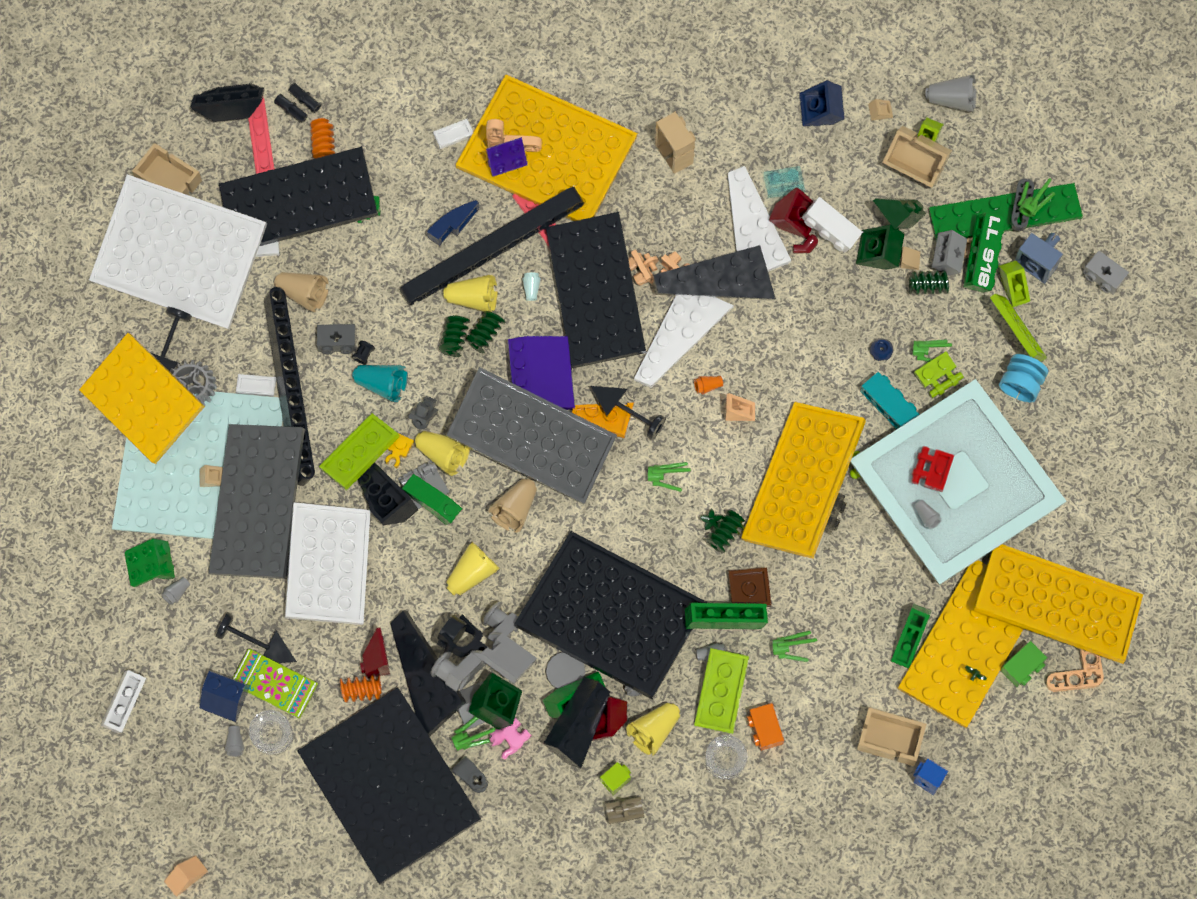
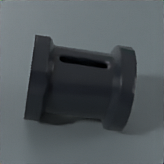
(363, 352)

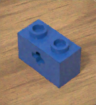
(929, 776)

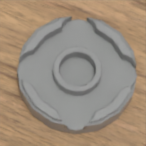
(564, 670)

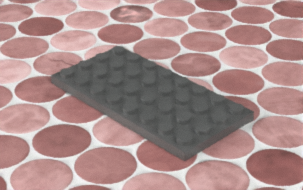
(531, 435)
(256, 501)

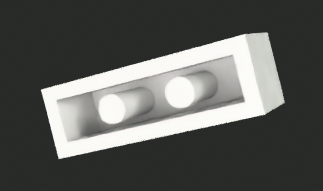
(831, 225)
(123, 701)

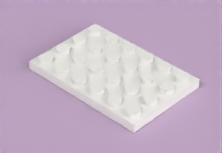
(327, 564)

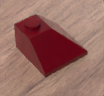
(788, 213)
(375, 656)
(612, 718)

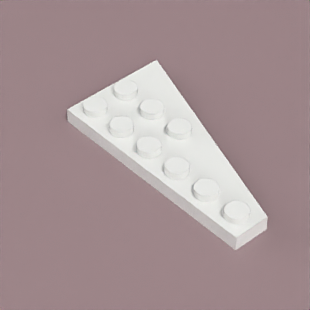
(752, 221)
(680, 331)

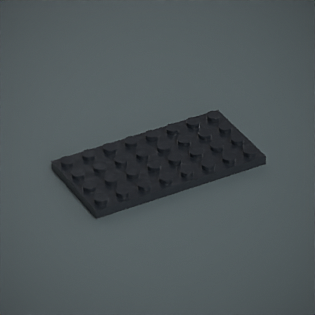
(305, 195)
(596, 290)

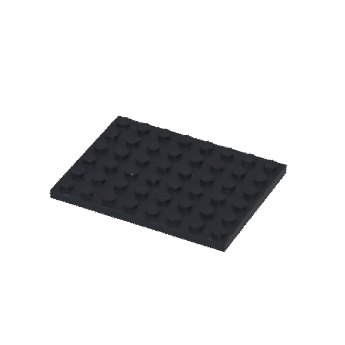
(609, 614)
(389, 786)

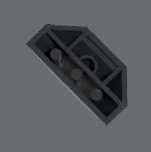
(228, 102)

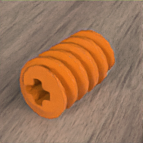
(322, 137)
(361, 688)

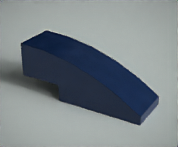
(452, 222)

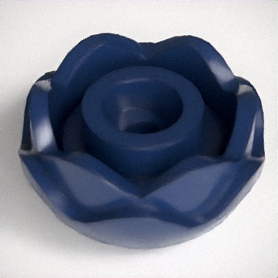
(878, 354)

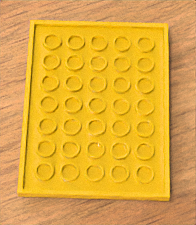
(575, 151)

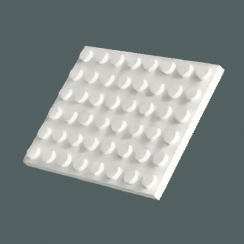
(178, 251)

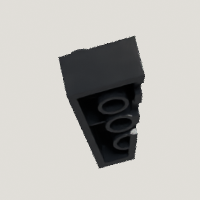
(578, 723)

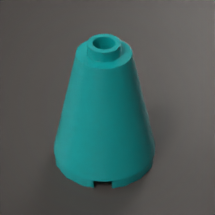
(382, 380)

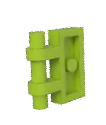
(935, 370)

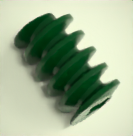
(928, 281)
(483, 330)
(452, 335)
(725, 531)

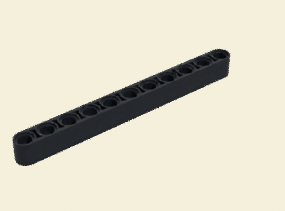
(492, 246)
(289, 376)

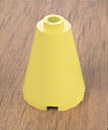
(473, 293)
(442, 451)
(470, 570)
(653, 728)

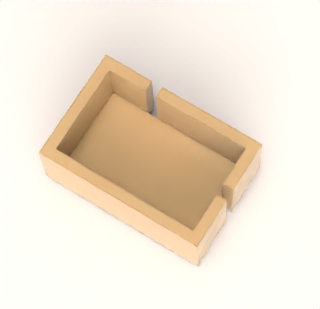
(676, 139)
(917, 156)
(157, 169)
(891, 736)

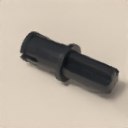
(304, 97)
(290, 108)

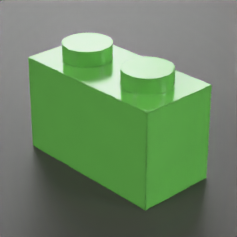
(1024, 664)

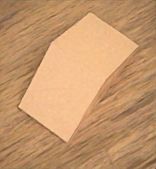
(739, 409)
(185, 875)

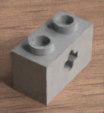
(949, 252)
(1102, 264)

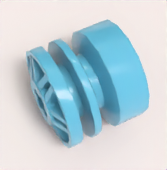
(1024, 375)

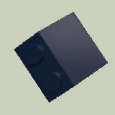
(822, 104)
(223, 696)

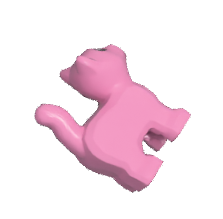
(513, 738)

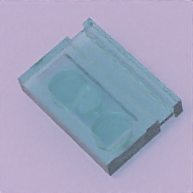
(783, 181)

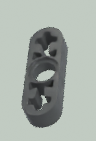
(1015, 212)

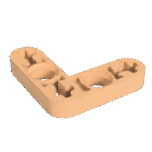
(497, 136)
(1088, 669)

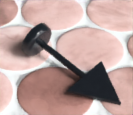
(178, 315)
(609, 398)
(276, 650)

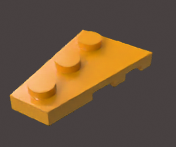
(615, 422)

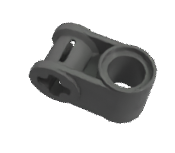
(468, 773)

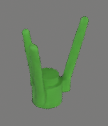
(1029, 206)
(922, 347)
(656, 473)
(782, 645)
(464, 741)

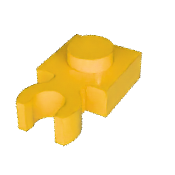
(399, 449)

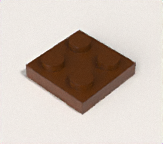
(750, 586)

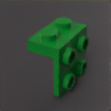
(149, 562)

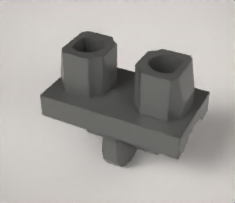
(424, 413)

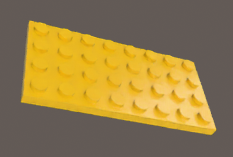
(803, 479)
(1059, 603)
(955, 641)

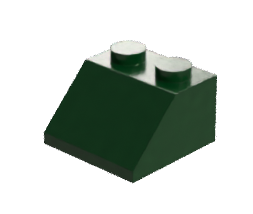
(900, 212)
(880, 247)
(496, 702)

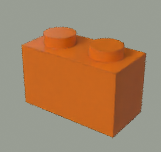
(765, 726)

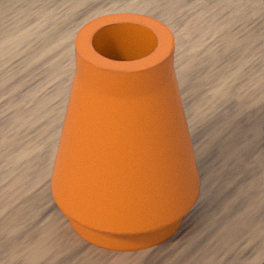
(705, 384)

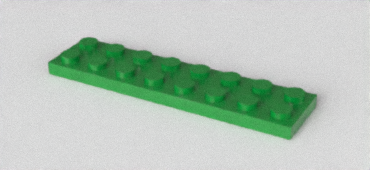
(962, 215)

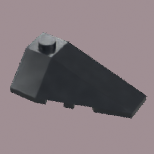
(385, 498)

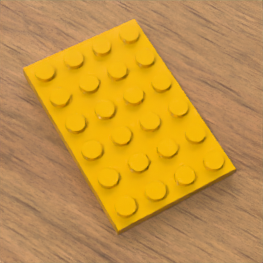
(141, 398)

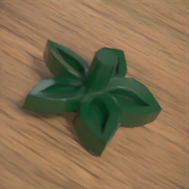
(711, 519)
(975, 672)

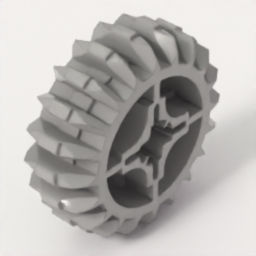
(194, 372)

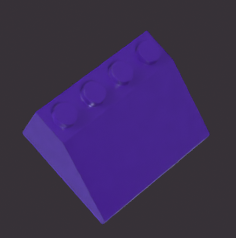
(543, 368)

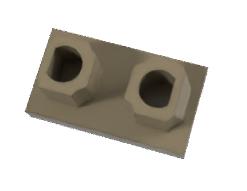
(624, 810)

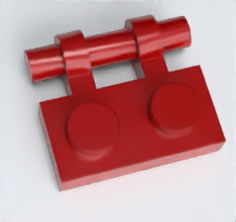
(938, 471)

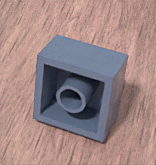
(1040, 256)

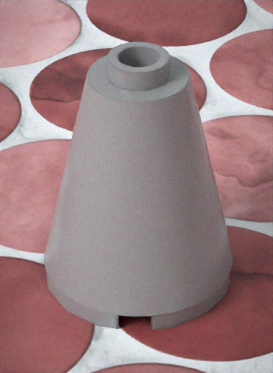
(954, 93)

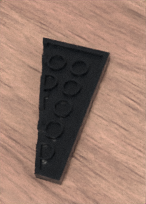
(728, 276)
(431, 697)

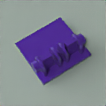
(506, 156)

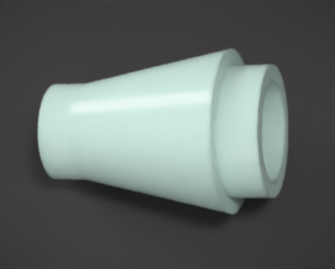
(531, 285)

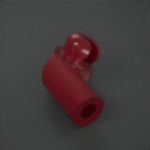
(808, 246)

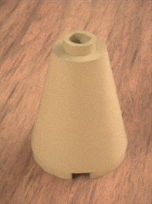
(304, 288)
(514, 505)

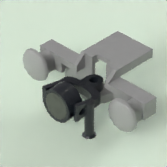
(504, 656)

